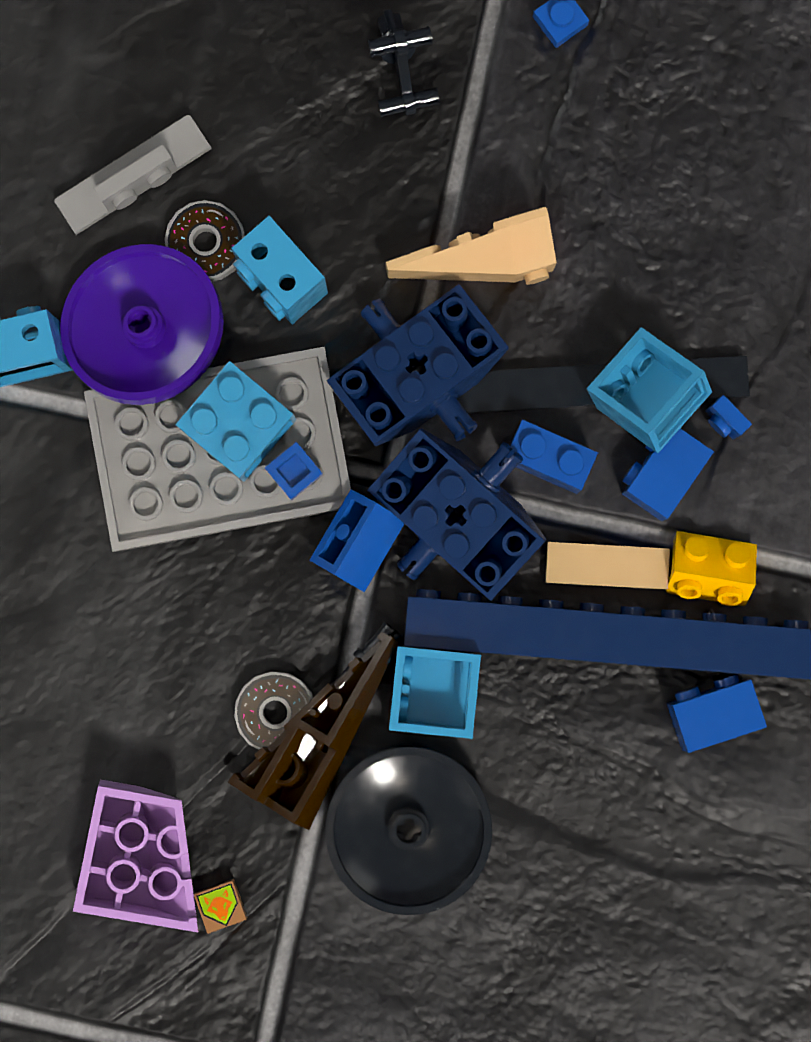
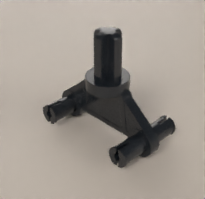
(396, 48)

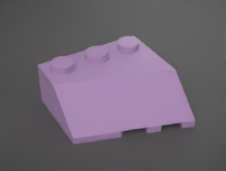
(137, 859)

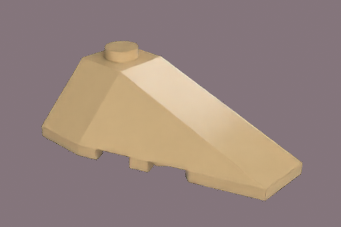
(510, 252)

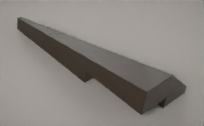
(304, 759)

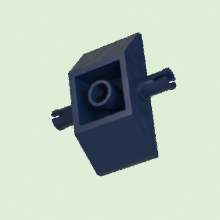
(447, 339)
(435, 478)

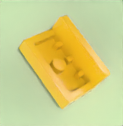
(712, 569)

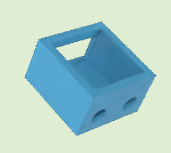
(282, 262)
(19, 353)
(649, 390)
(236, 421)
(435, 692)

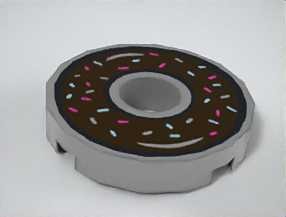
(206, 217)
(253, 699)

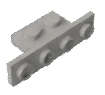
(132, 174)

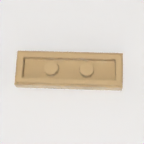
(607, 565)

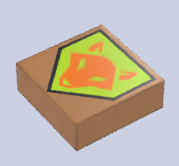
(220, 906)

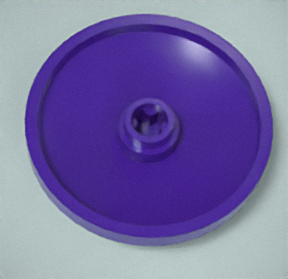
(141, 324)

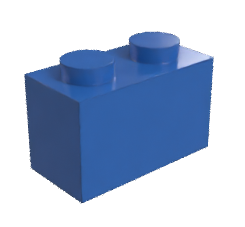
(552, 457)
(666, 476)
(357, 540)
(716, 714)

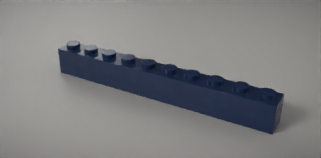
(608, 637)

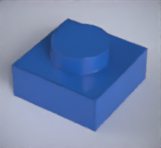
(560, 20)
(727, 418)
(294, 471)

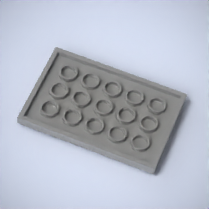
(170, 489)

